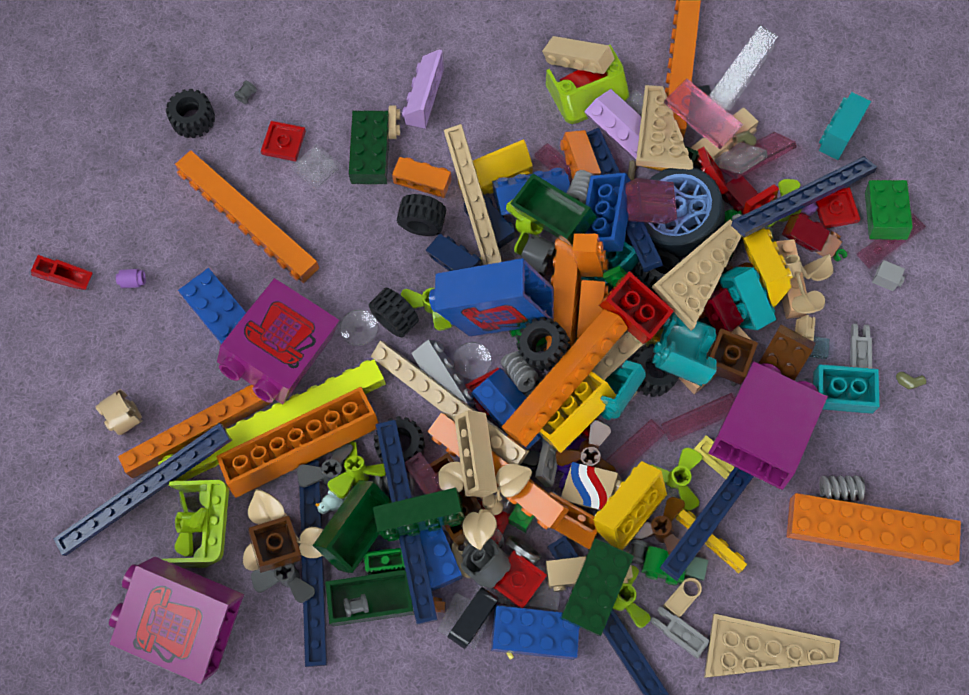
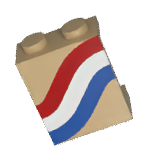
(590, 486)

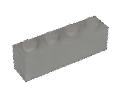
(436, 364)

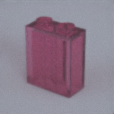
(651, 201)

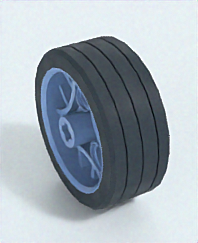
(712, 215)

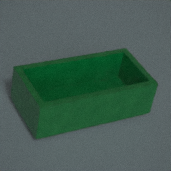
(369, 147)
(553, 209)
(419, 514)
(352, 527)
(597, 587)
(385, 593)

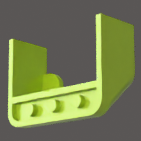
(574, 101)
(214, 497)

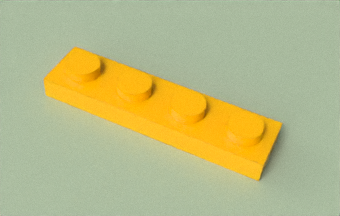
(717, 545)

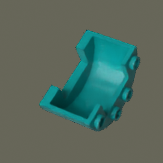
(685, 351)
(624, 384)

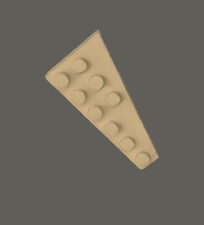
(659, 135)
(696, 276)
(749, 647)

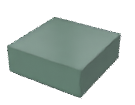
(697, 568)

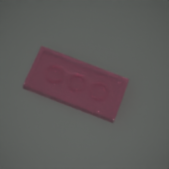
(703, 113)
(774, 144)

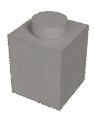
(889, 275)

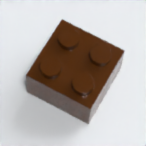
(788, 352)
(732, 355)
(274, 544)

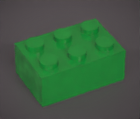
(888, 209)

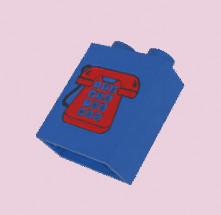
(492, 297)

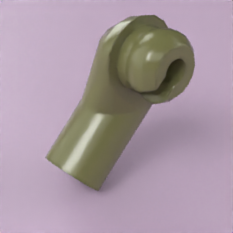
(745, 136)
(910, 382)

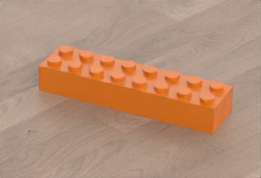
(297, 442)
(874, 529)

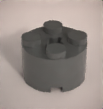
(538, 253)
(485, 565)

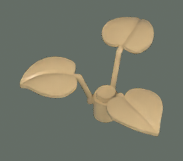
(817, 271)
(267, 508)
(481, 526)

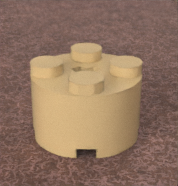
(119, 412)

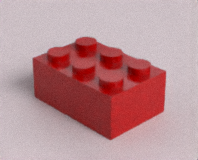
(637, 306)

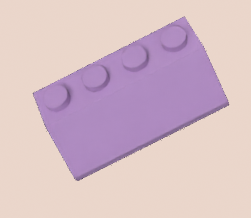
(424, 89)
(616, 121)

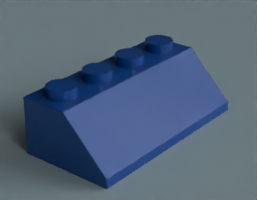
(507, 188)
(500, 399)

